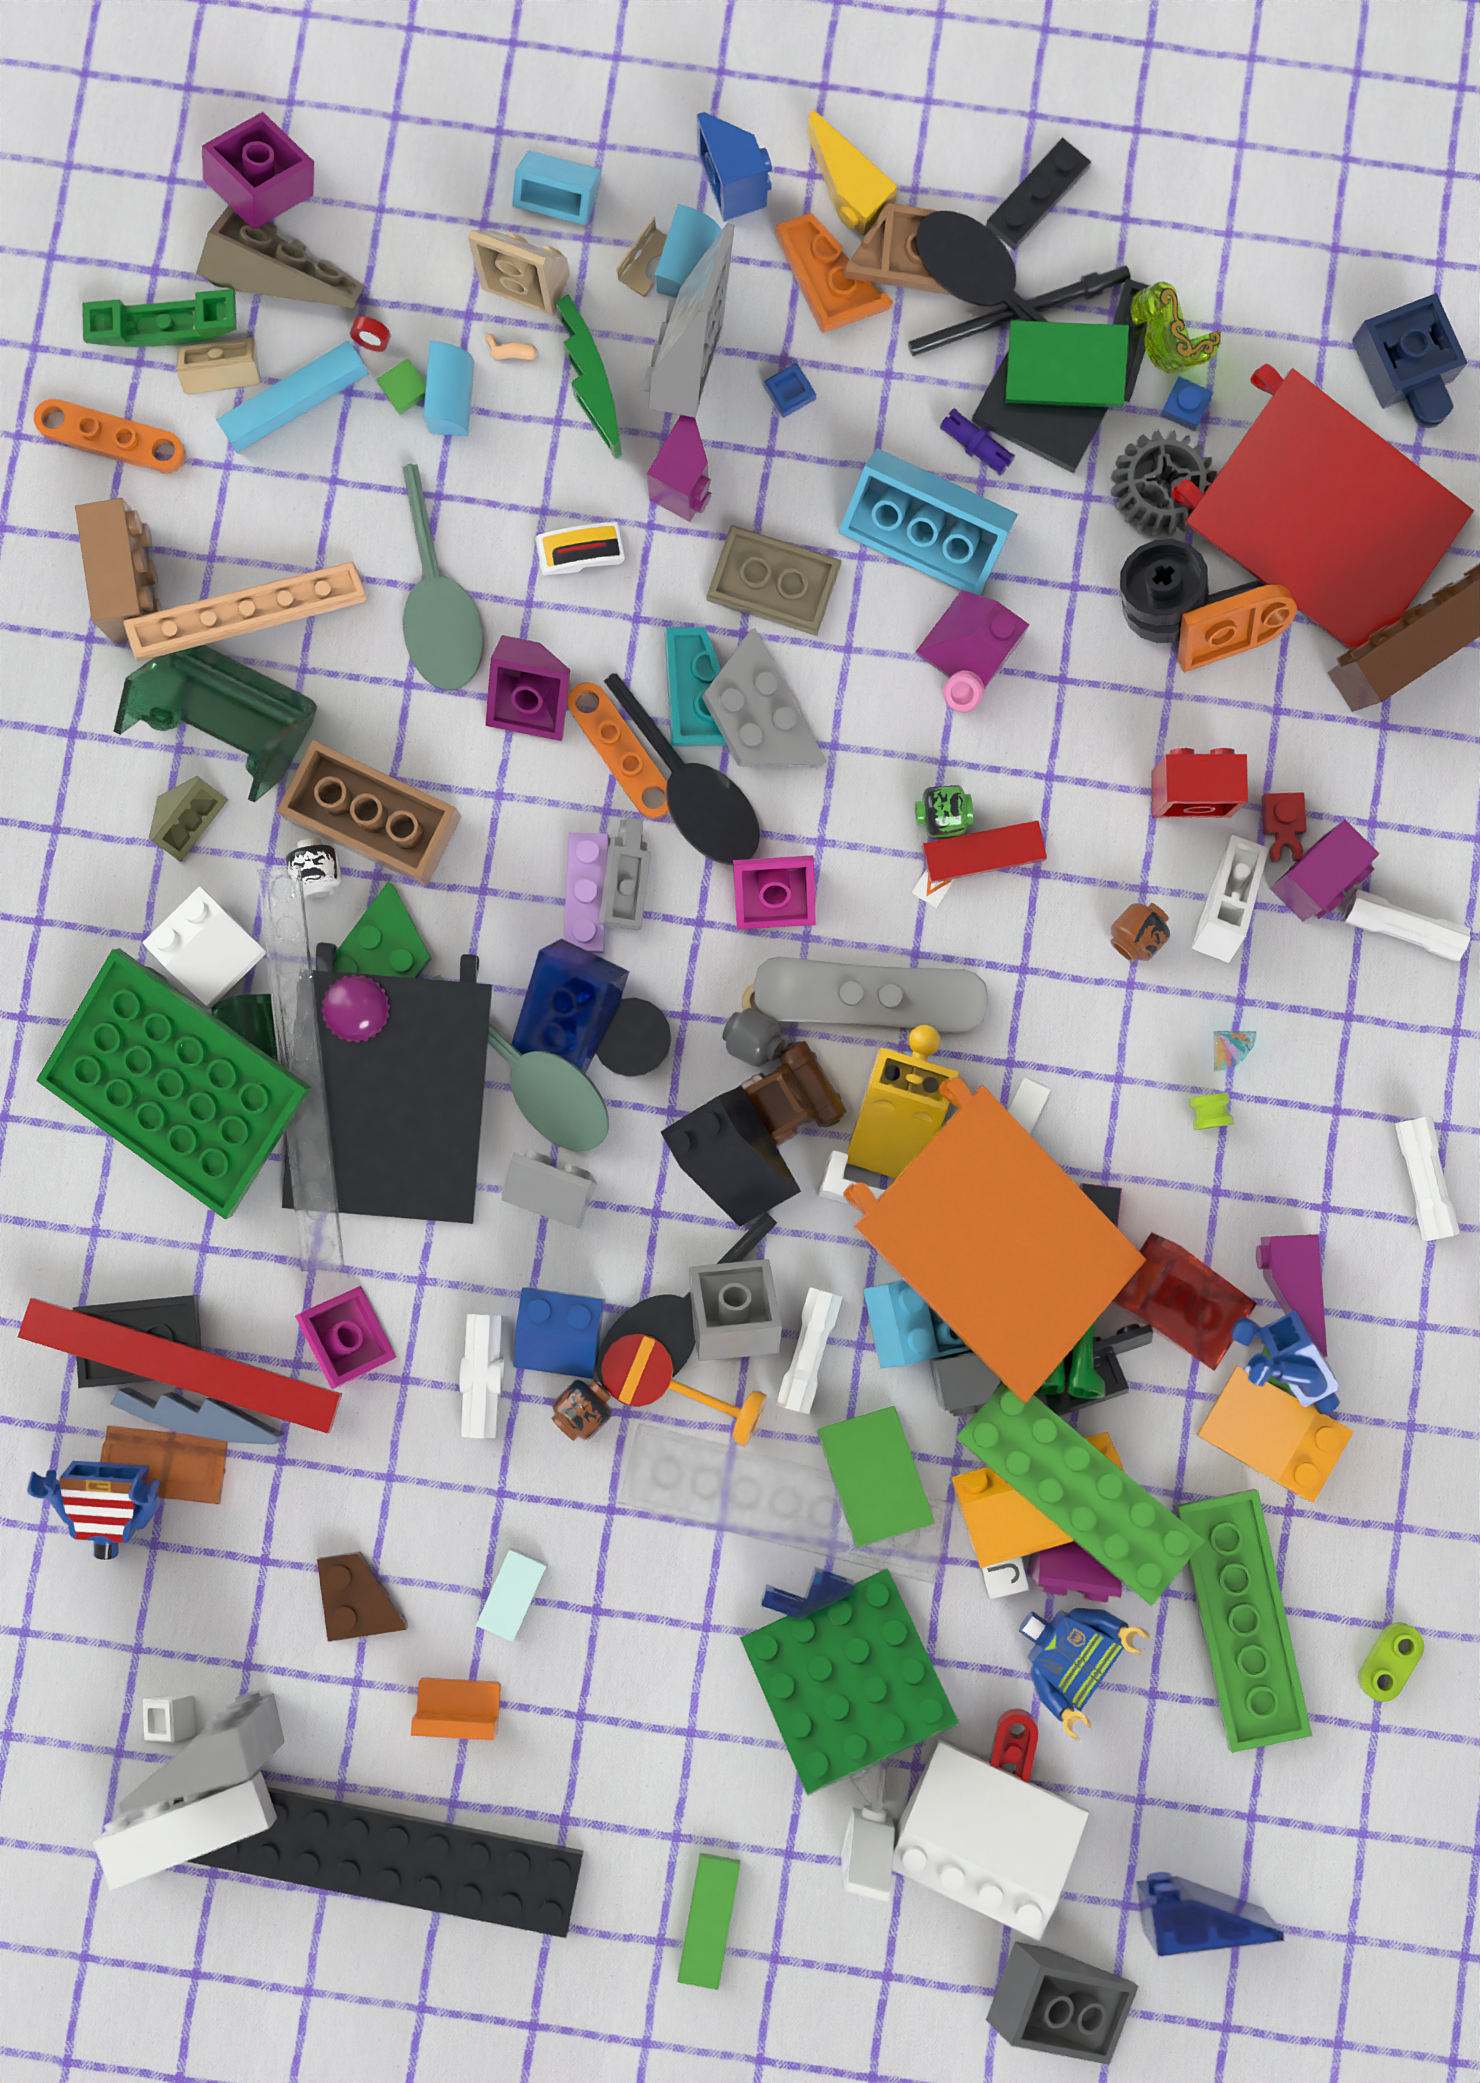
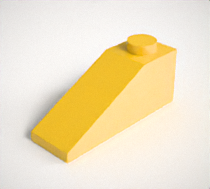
(852, 180)

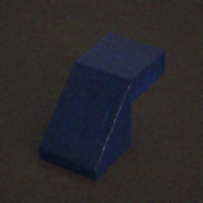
(822, 1591)

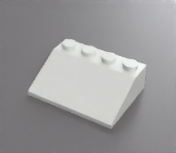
(988, 1839)

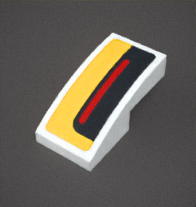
(579, 547)

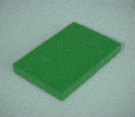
(1067, 363)

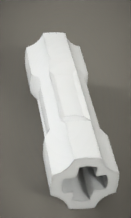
(1434, 935)
(1433, 1209)
(801, 1378)

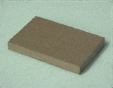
(774, 580)

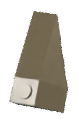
(270, 266)

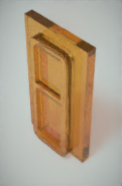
(183, 1463)

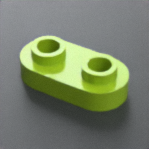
(1387, 1659)

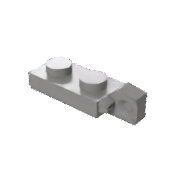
(625, 878)

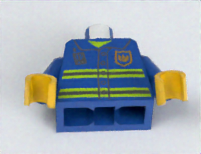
(1074, 1657)

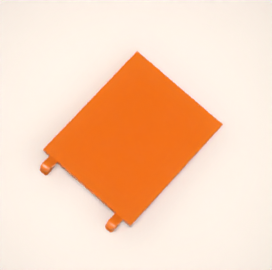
(998, 1240)

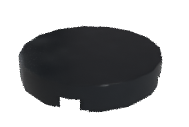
(635, 1039)

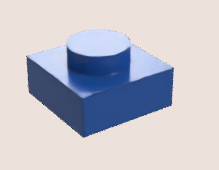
(1186, 403)

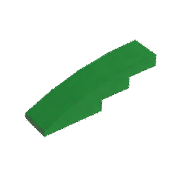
(592, 385)

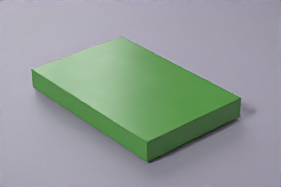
(875, 1477)

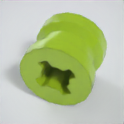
(1211, 1111)

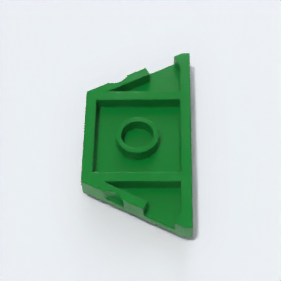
(384, 941)

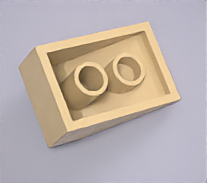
(519, 269)

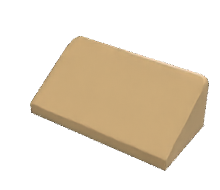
(218, 366)

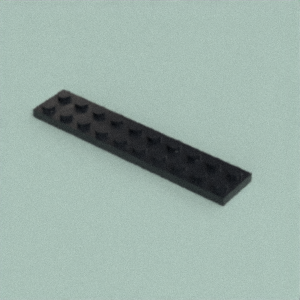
(409, 1862)

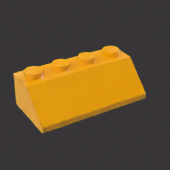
(1003, 1521)

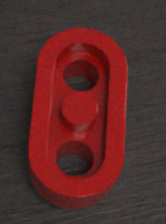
(1012, 1747)

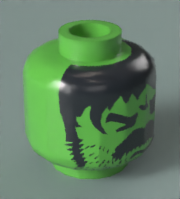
(944, 811)

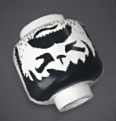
(318, 867)

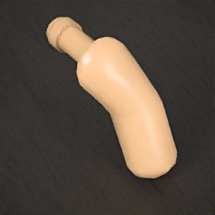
(510, 350)

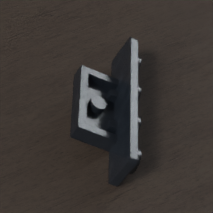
(1105, 1365)

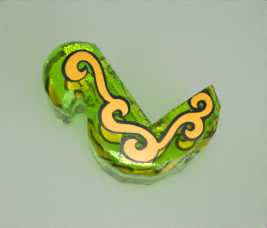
(1166, 332)

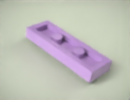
(584, 890)

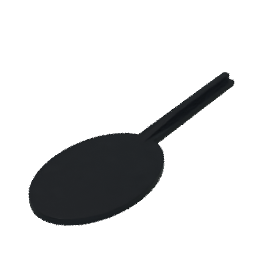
(970, 262)
(700, 799)
(670, 1316)

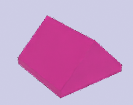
(774, 892)
(345, 1337)

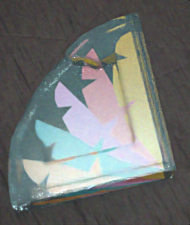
(1231, 1048)

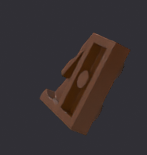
(354, 1599)

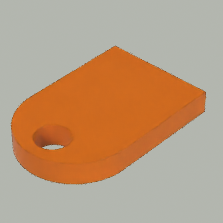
(1234, 625)

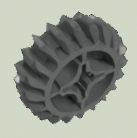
(1133, 491)

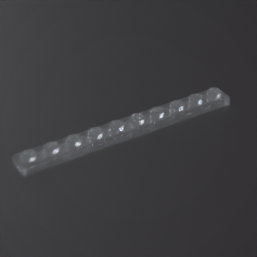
(301, 1054)

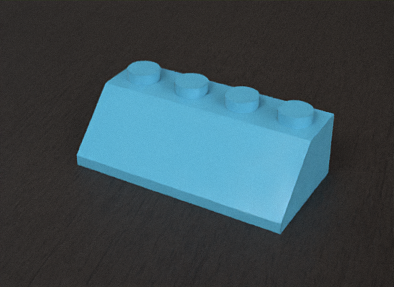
(927, 522)

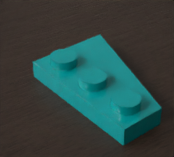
(690, 671)

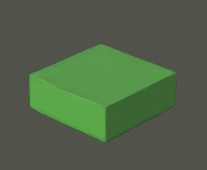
(402, 386)

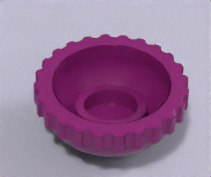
(355, 1008)

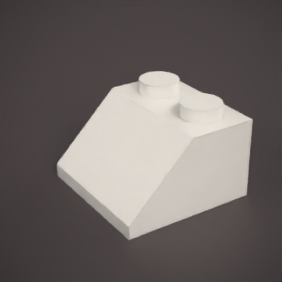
(204, 947)

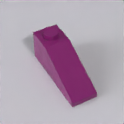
(1294, 1276)

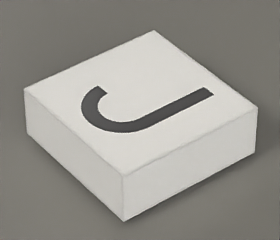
(1005, 1578)

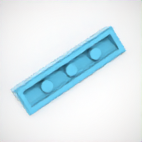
(292, 396)

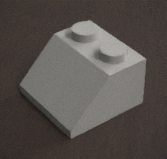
(734, 1310)

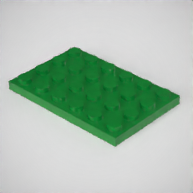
(173, 1083)

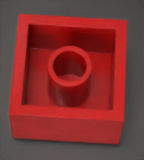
(1199, 784)

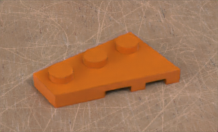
(819, 268)

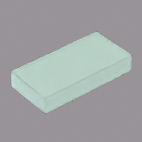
(511, 1595)

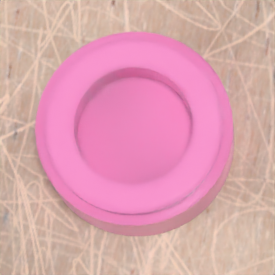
(963, 691)

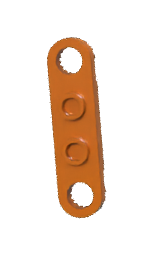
(109, 435)
(619, 749)

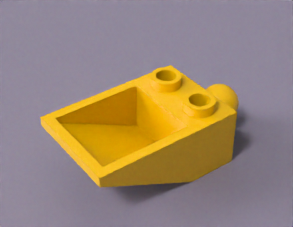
(899, 1114)

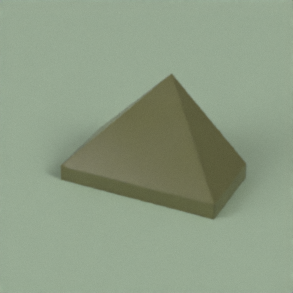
(184, 815)

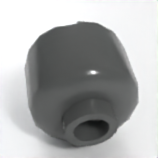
(753, 1037)

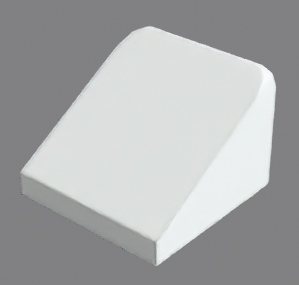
(169, 1718)

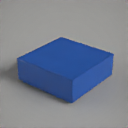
(789, 390)

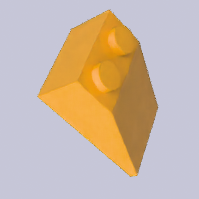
(1275, 1434)

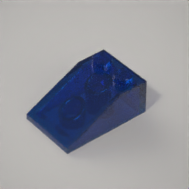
(569, 1003)
(1194, 1918)

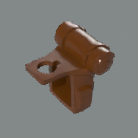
(794, 1094)

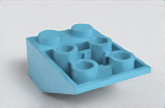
(907, 1327)

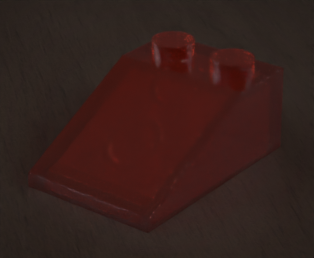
(1184, 1301)

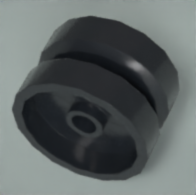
(1161, 585)

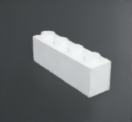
(183, 1830)

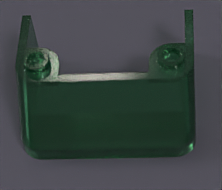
(224, 702)

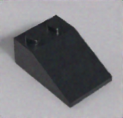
(732, 1156)

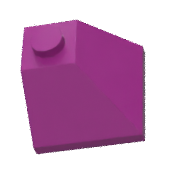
(973, 637)
(527, 689)

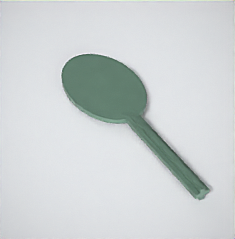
(439, 615)
(554, 1095)

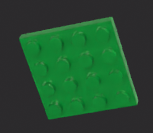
(849, 1683)

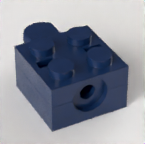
(1411, 358)

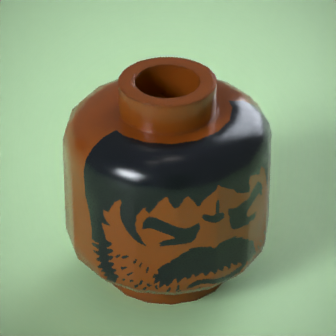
(1140, 932)
(581, 1409)

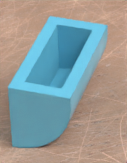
(556, 187)
(685, 246)
(448, 389)

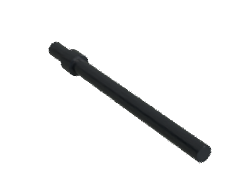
(1088, 287)

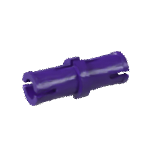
(977, 441)

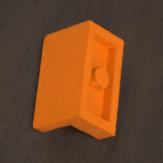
(457, 1709)

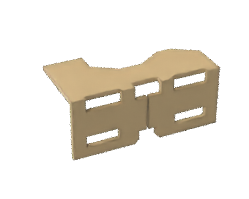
(636, 274)

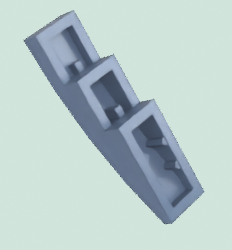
(211, 1420)

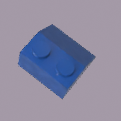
(733, 166)
(558, 1332)

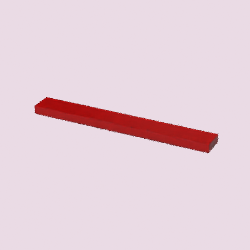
(180, 1365)

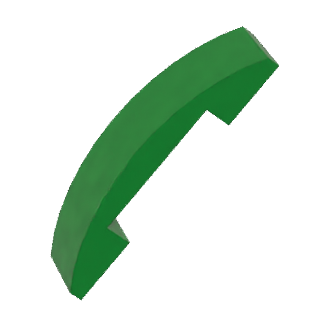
(160, 323)

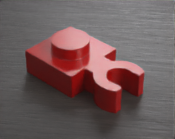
(1284, 817)

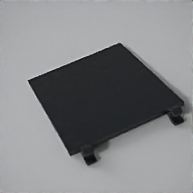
(408, 1099)

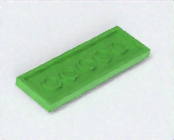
(1081, 1492)
(1244, 1622)

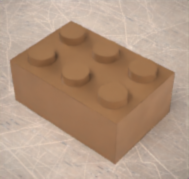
(116, 565)

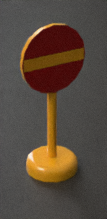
(641, 1370)

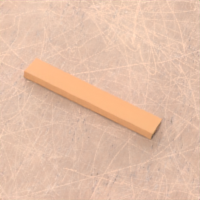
(244, 611)

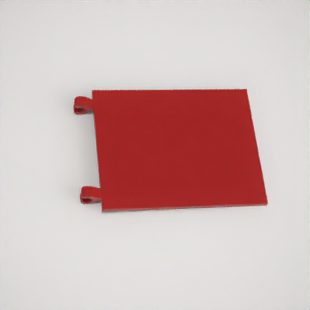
(1326, 511)

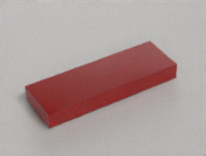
(984, 851)

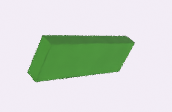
(708, 1921)

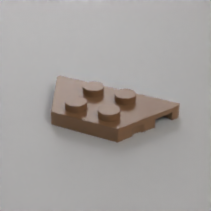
(890, 251)

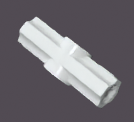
(481, 1376)

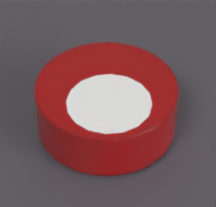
(370, 334)

